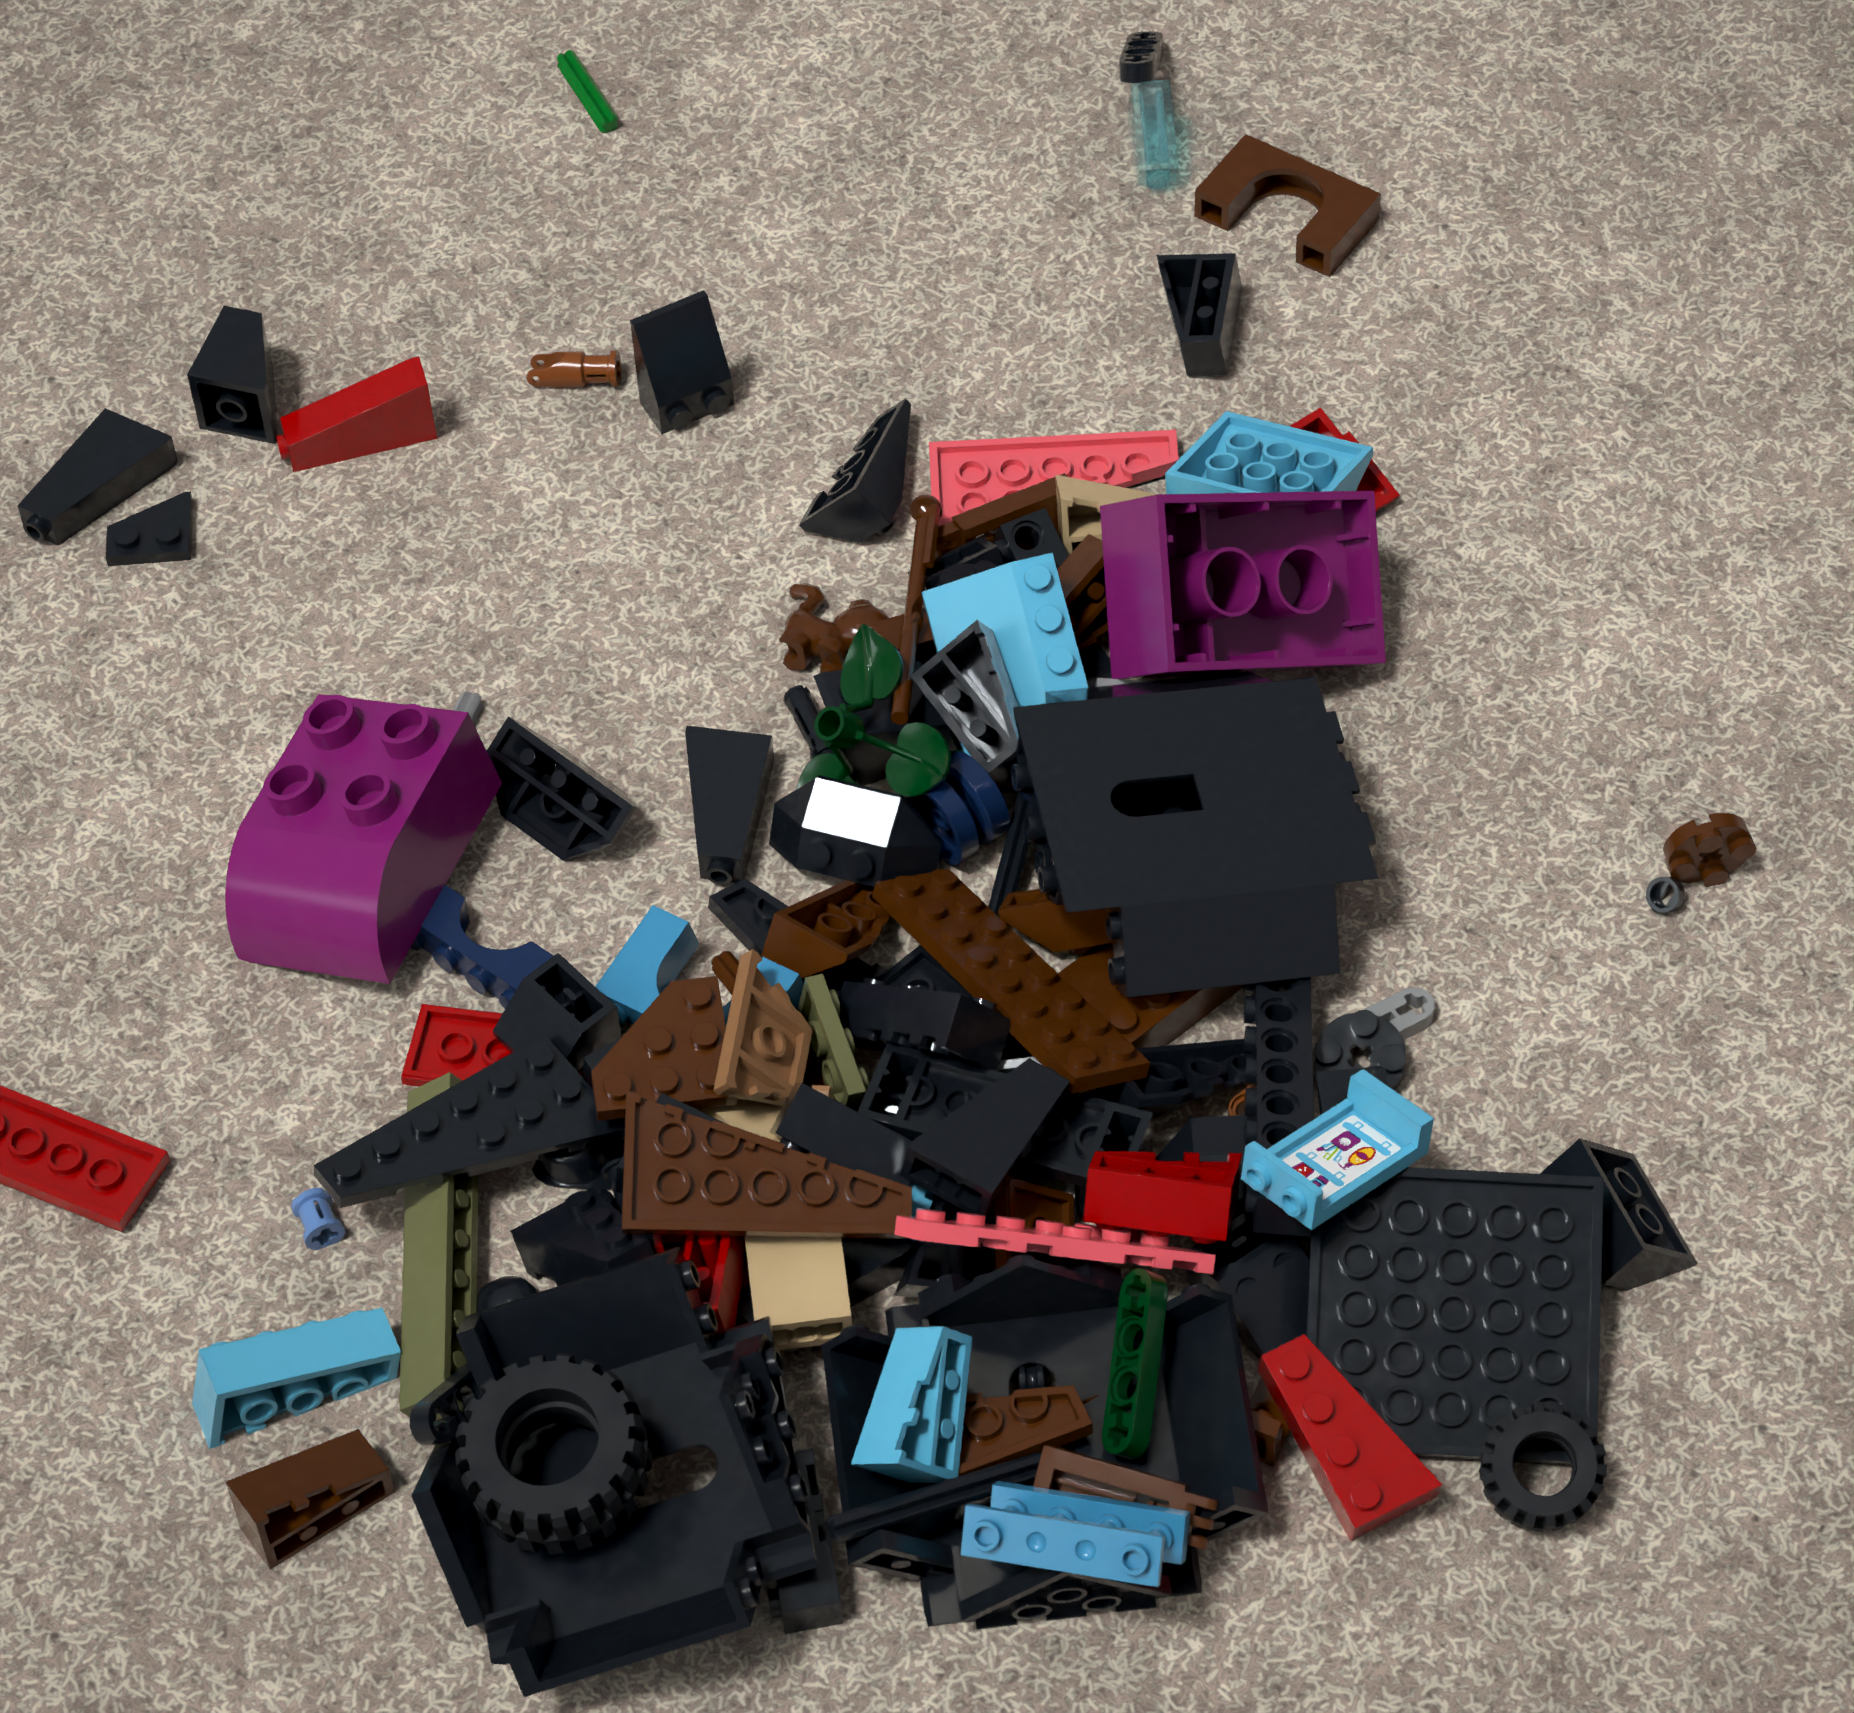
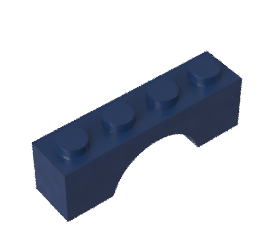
(484, 968)

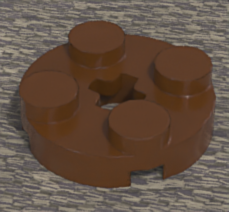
(1712, 847)

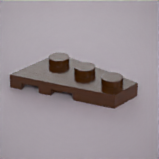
(1020, 1425)

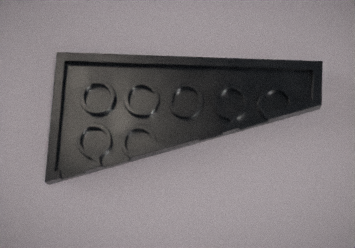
(481, 1125)

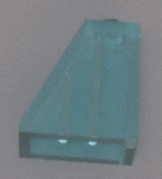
(1153, 133)

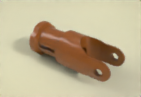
(575, 369)

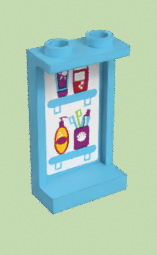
(1340, 1152)

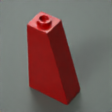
(361, 419)

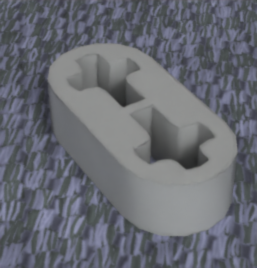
(1394, 1010)

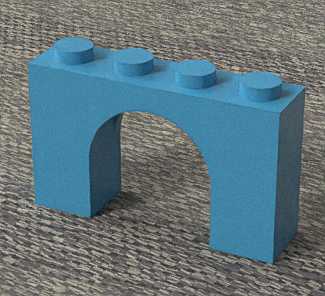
(657, 956)

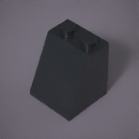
(235, 378)
(868, 760)

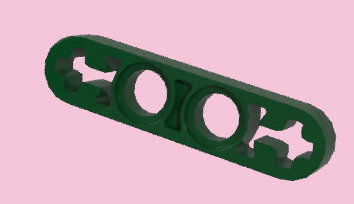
(1139, 1363)

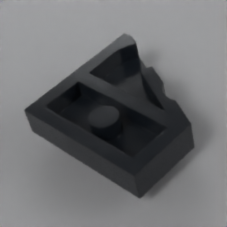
(153, 534)

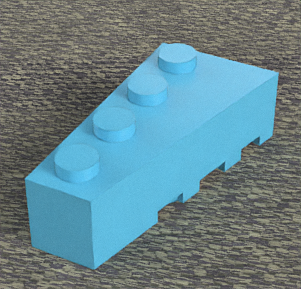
(291, 1371)

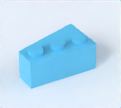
(918, 1407)

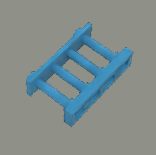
(1076, 1533)

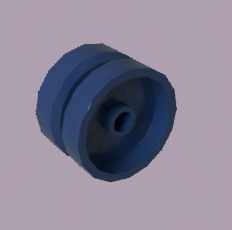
(964, 809)

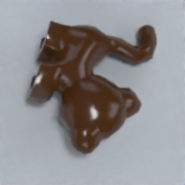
(812, 636)

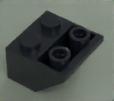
(562, 1006)

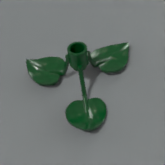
(870, 673)

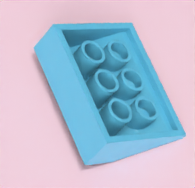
(1266, 457)
(1028, 620)

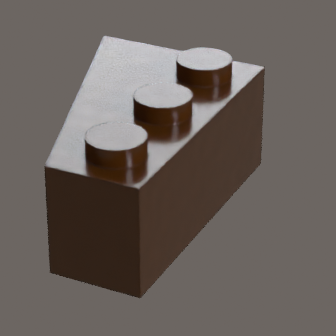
(1085, 591)
(308, 1495)

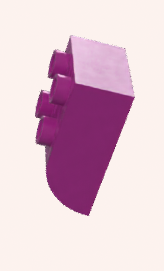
(355, 836)

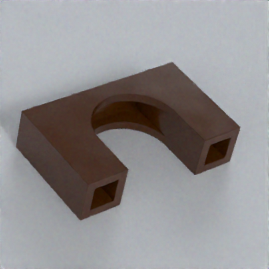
(1261, 170)

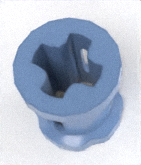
(317, 1218)

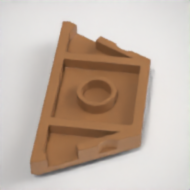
(763, 1039)

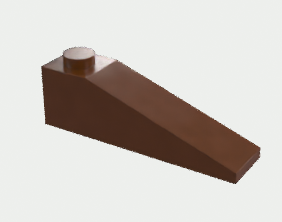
(825, 929)

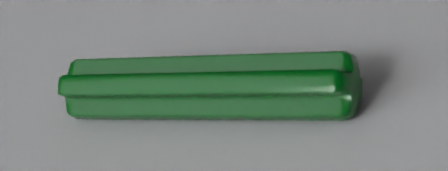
(587, 91)

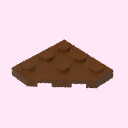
(667, 1051)

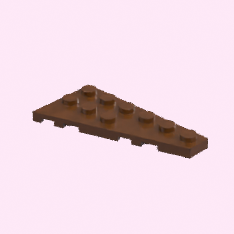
(729, 1182)

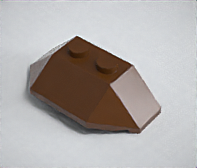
(1052, 925)

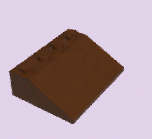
(1140, 1019)

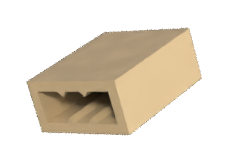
(799, 1287)

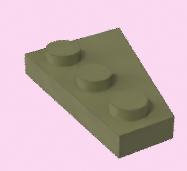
(832, 1042)

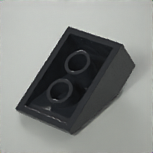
(681, 363)

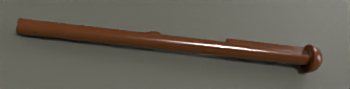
(926, 512)

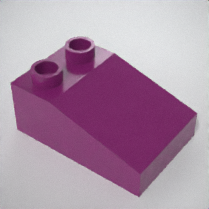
(1242, 583)

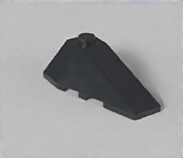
(867, 484)

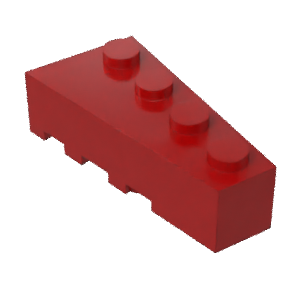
(1347, 1445)

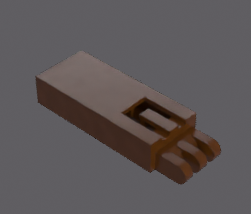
(995, 513)
(1092, 1476)

